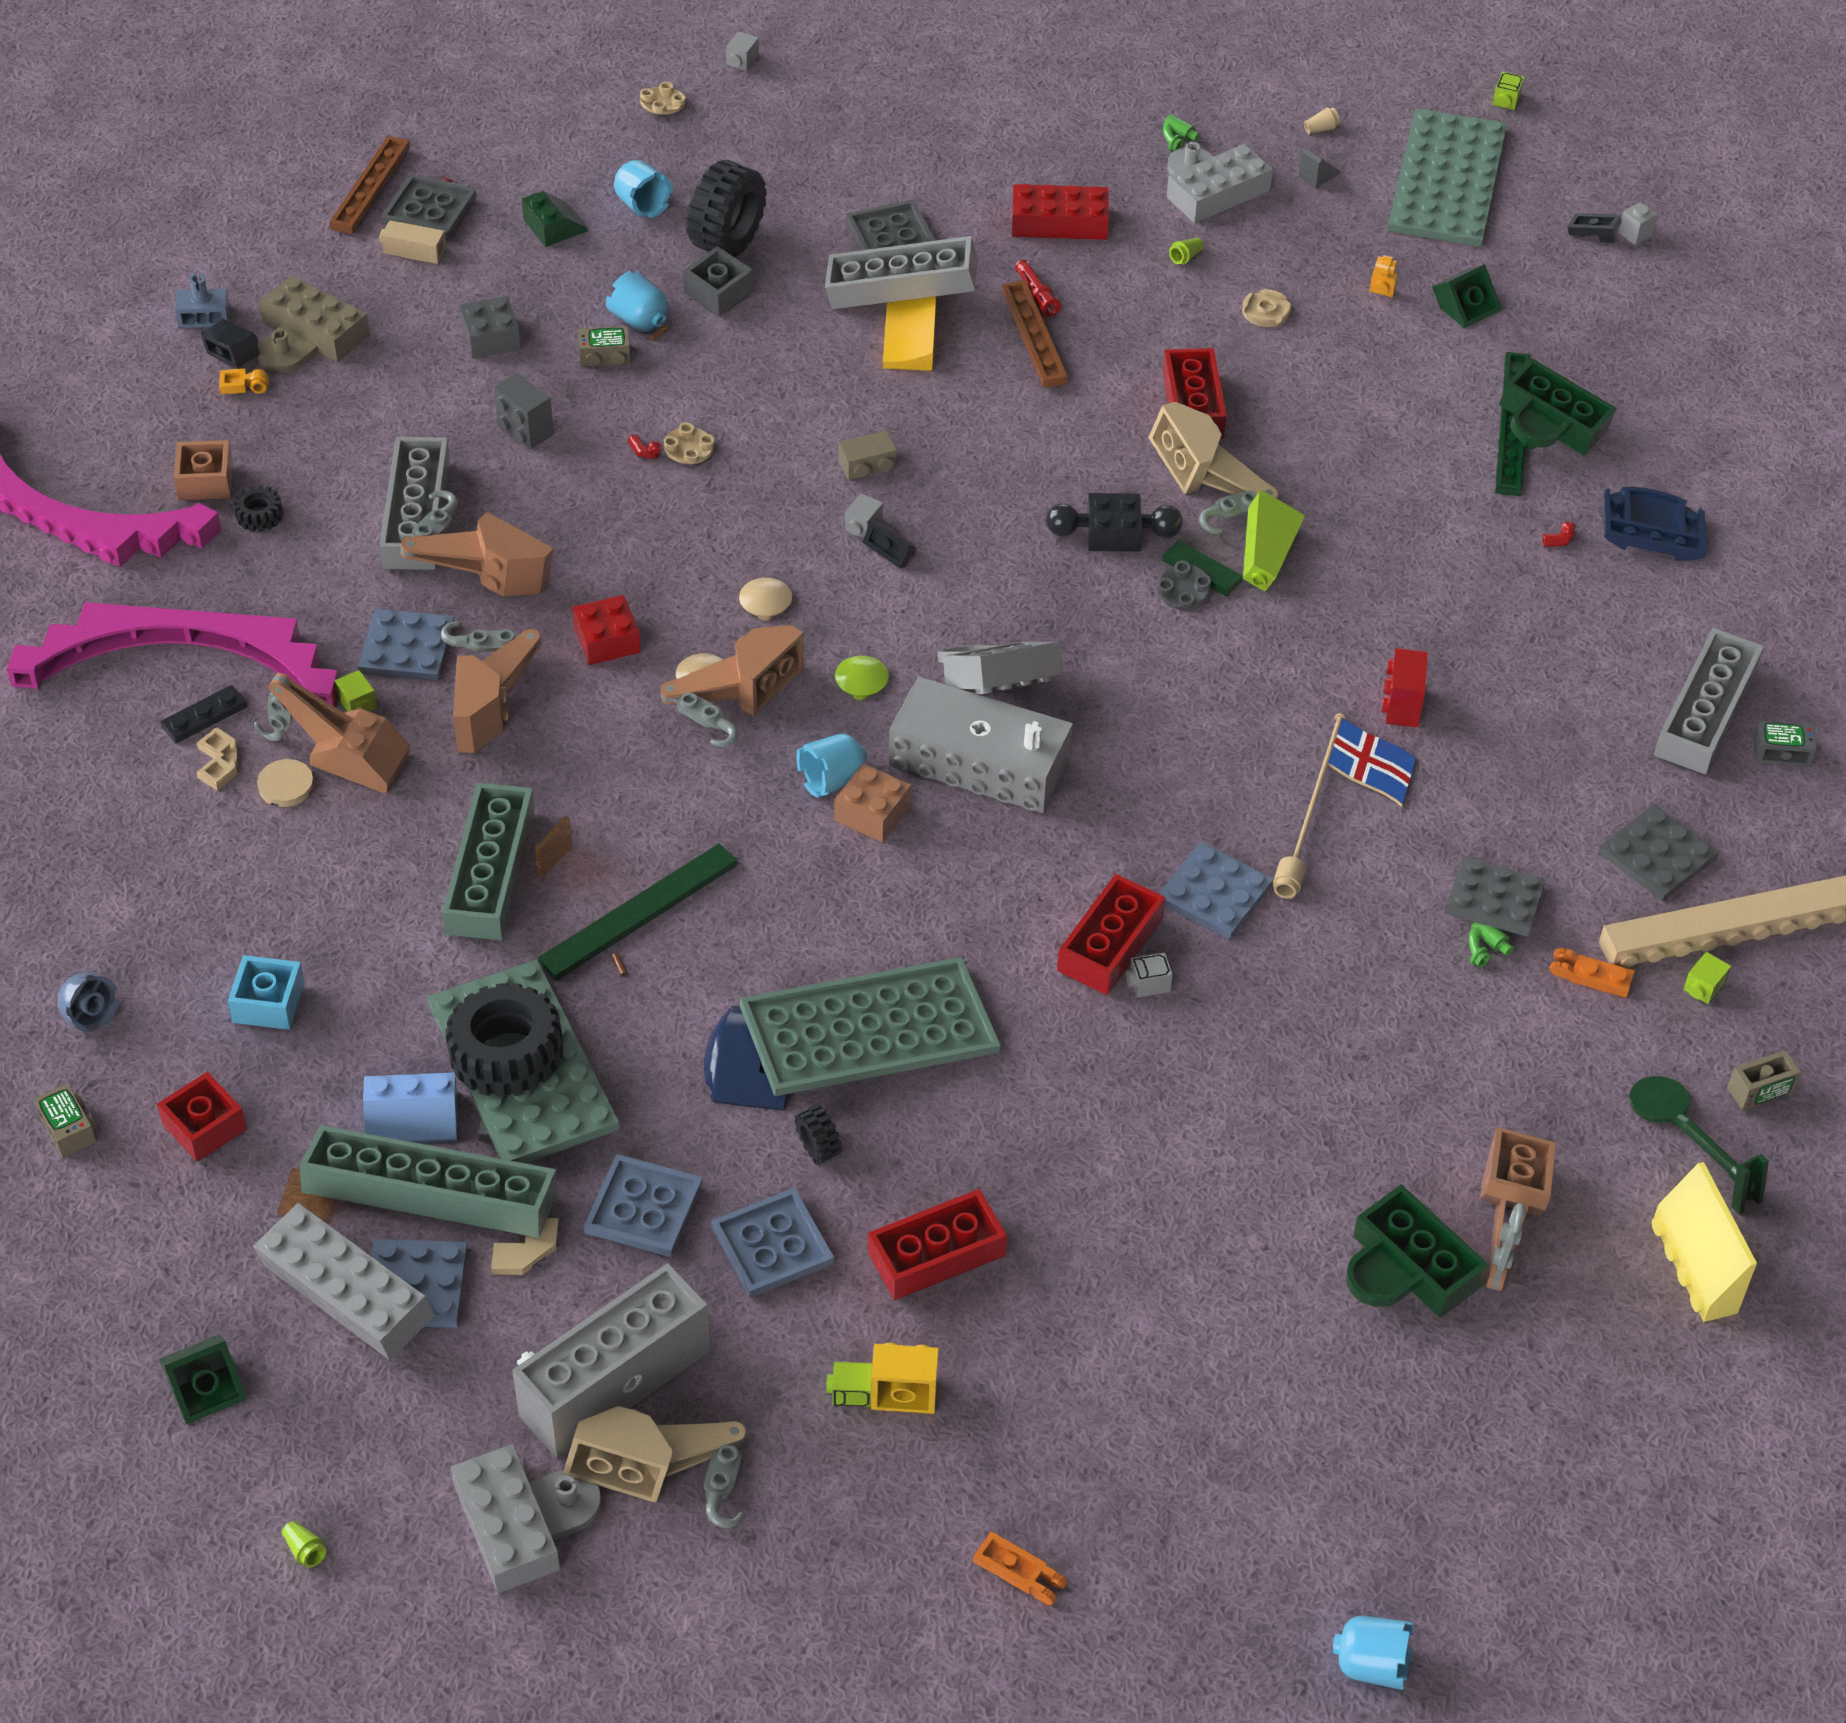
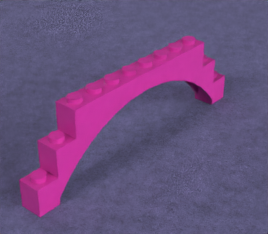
(105, 534)
(114, 627)

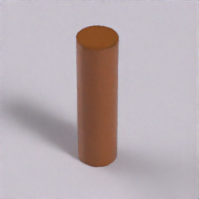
(659, 332)
(618, 963)

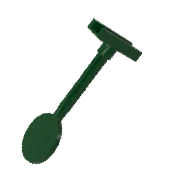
(1667, 1101)

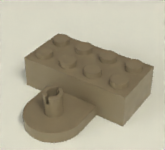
(307, 324)

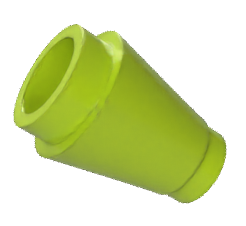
(1185, 250)
(304, 1544)

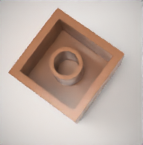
(203, 470)
(872, 802)

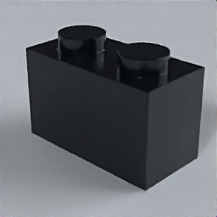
(230, 343)

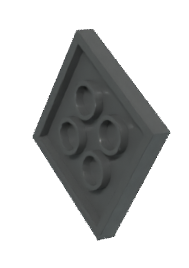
(430, 204)
(889, 226)
(1658, 852)
(1495, 896)

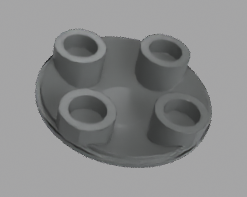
(1184, 586)

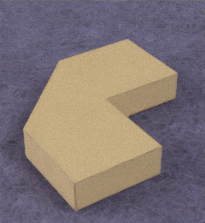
(224, 762)
(519, 1257)

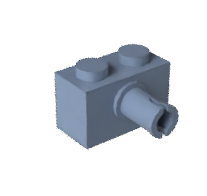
(201, 305)

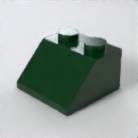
(551, 218)
(1468, 296)
(203, 1379)

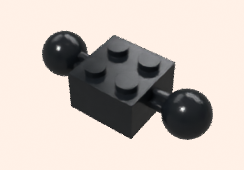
(1114, 521)

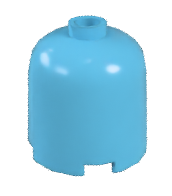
(643, 188)
(638, 302)
(830, 763)
(1375, 1650)

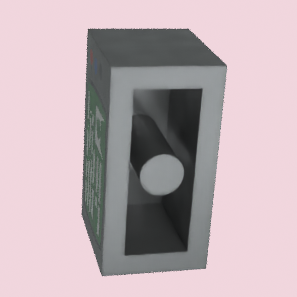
(1785, 743)

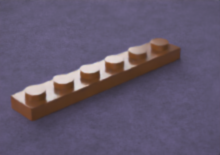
(369, 185)
(1034, 334)

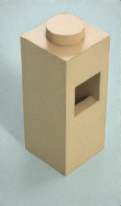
(413, 242)

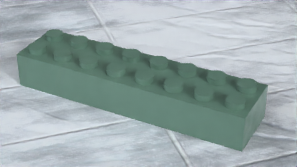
(428, 1181)

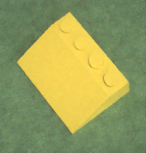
(1705, 1245)

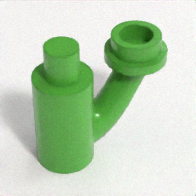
(1181, 130)
(1493, 937)

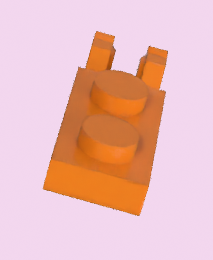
(1591, 972)
(1018, 1568)

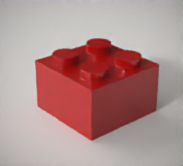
(606, 629)
(1405, 687)
(202, 1116)

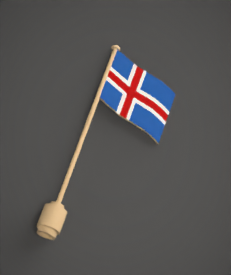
(1362, 760)

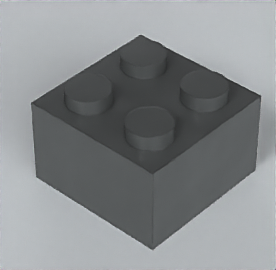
(718, 280)
(490, 327)
(523, 411)

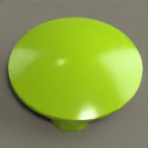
(861, 676)

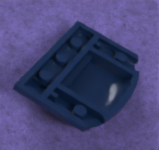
(1654, 523)
(735, 1068)

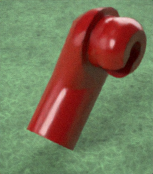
(645, 451)
(1563, 538)

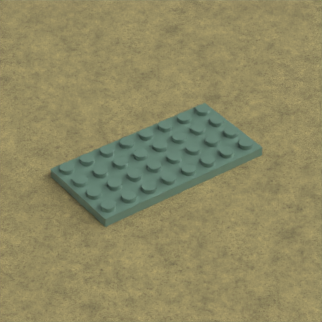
(1447, 177)
(868, 1026)
(557, 1113)

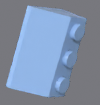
(412, 1107)

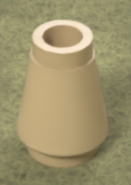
(1322, 121)

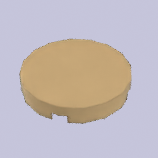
(1266, 314)
(285, 782)

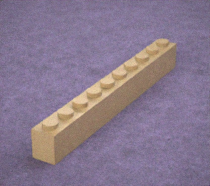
(1725, 922)

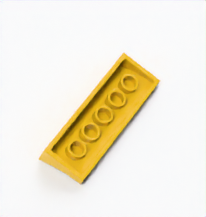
(910, 334)

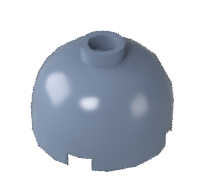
(90, 995)

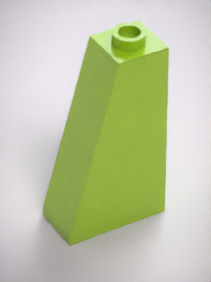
(1268, 538)

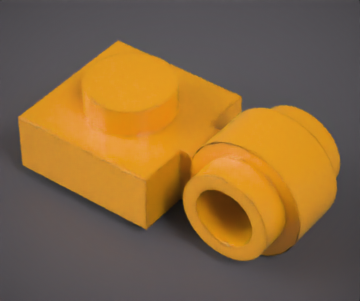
(1384, 276)
(237, 380)

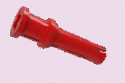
(1041, 293)

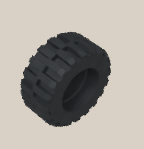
(726, 207)
(509, 1067)

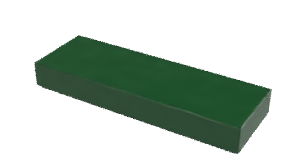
(1222, 578)

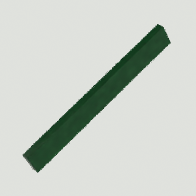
(1510, 449)
(637, 912)

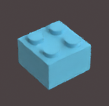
(266, 992)

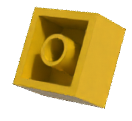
(904, 1378)

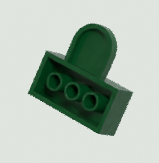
(1554, 409)
(1411, 1252)

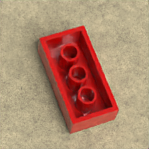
(1060, 211)
(1194, 381)
(1111, 934)
(937, 1244)

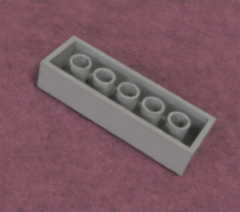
(901, 272)
(417, 471)
(1708, 701)
(344, 1281)

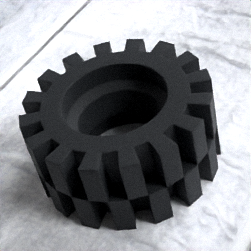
(258, 498)
(818, 1134)

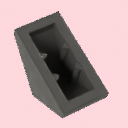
(1315, 170)

